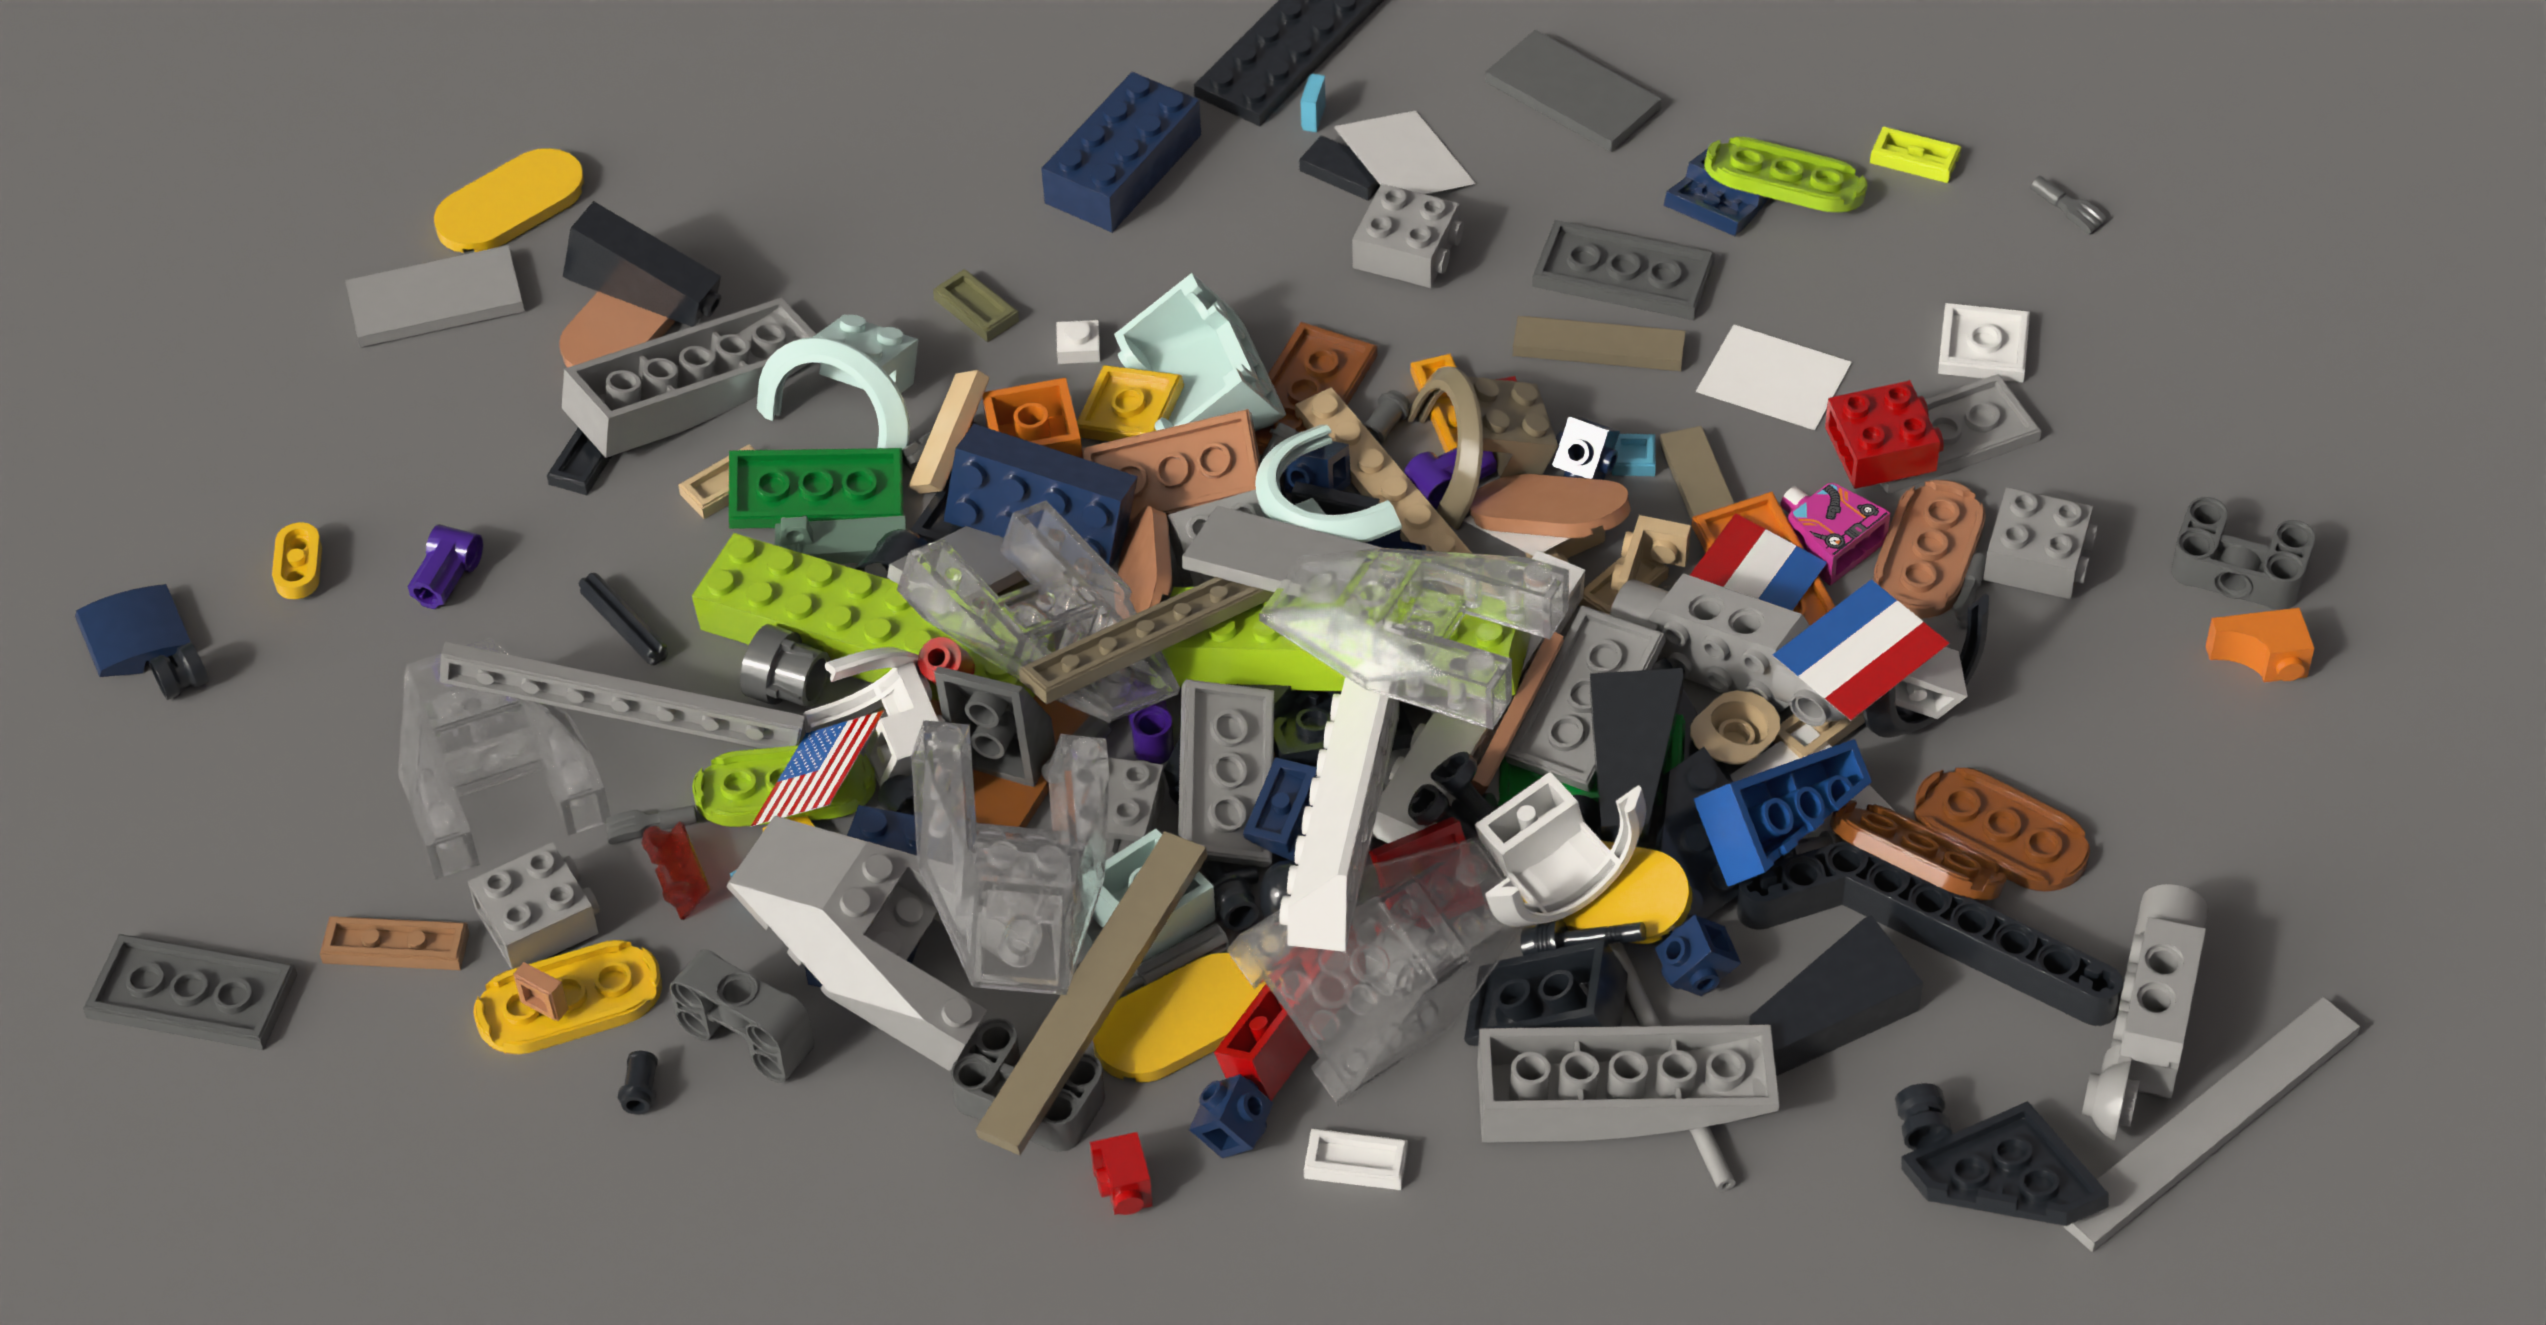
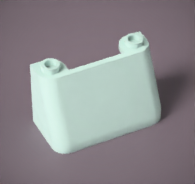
(1207, 344)

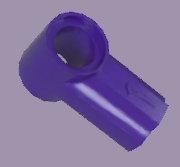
(1434, 473)
(447, 557)
(1152, 733)

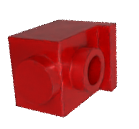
(1122, 1173)

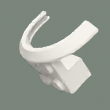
(902, 693)
(1553, 853)

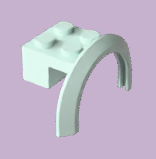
(856, 354)
(1357, 526)

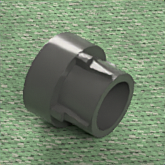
(783, 668)

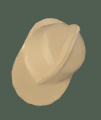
(1736, 727)

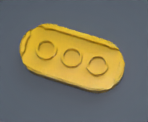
(509, 200)
(1646, 891)
(602, 987)
(1174, 1019)

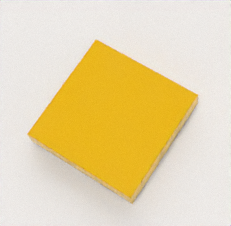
(1128, 403)

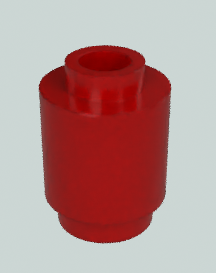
(946, 654)

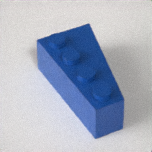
(1773, 810)

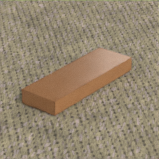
(394, 943)

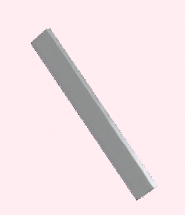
(618, 698)
(2216, 1118)

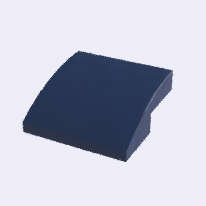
(1711, 201)
(131, 629)
(1280, 808)

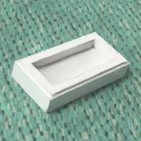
(1356, 1159)

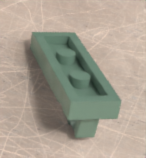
(835, 540)

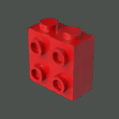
(1883, 434)

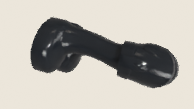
(1455, 777)

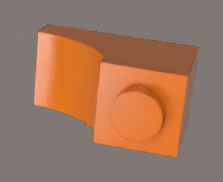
(2268, 642)

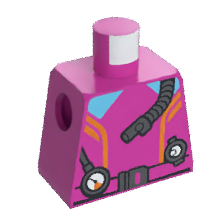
(1836, 527)

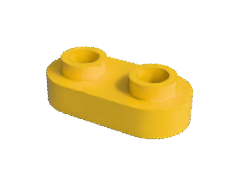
(297, 570)

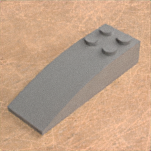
(677, 377)
(1621, 1080)

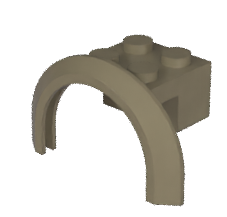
(1493, 418)

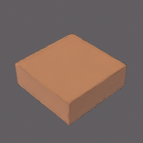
(541, 991)

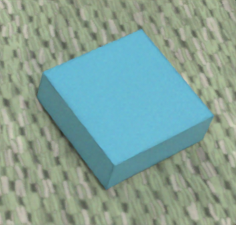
(1313, 102)
(1635, 455)

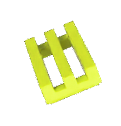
(1915, 154)

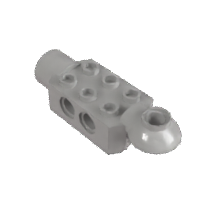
(1725, 641)
(2151, 1007)

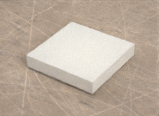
(1984, 342)

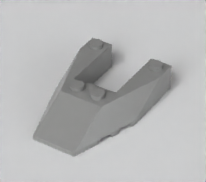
(853, 922)

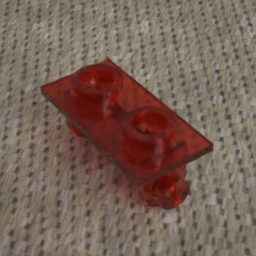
(678, 867)

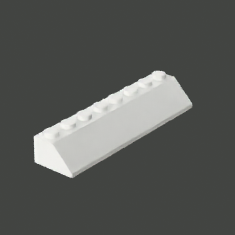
(1341, 819)

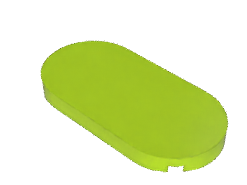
(1786, 174)
(741, 781)

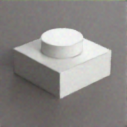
(1078, 342)

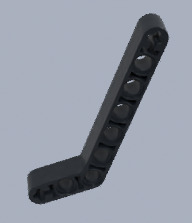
(1937, 919)

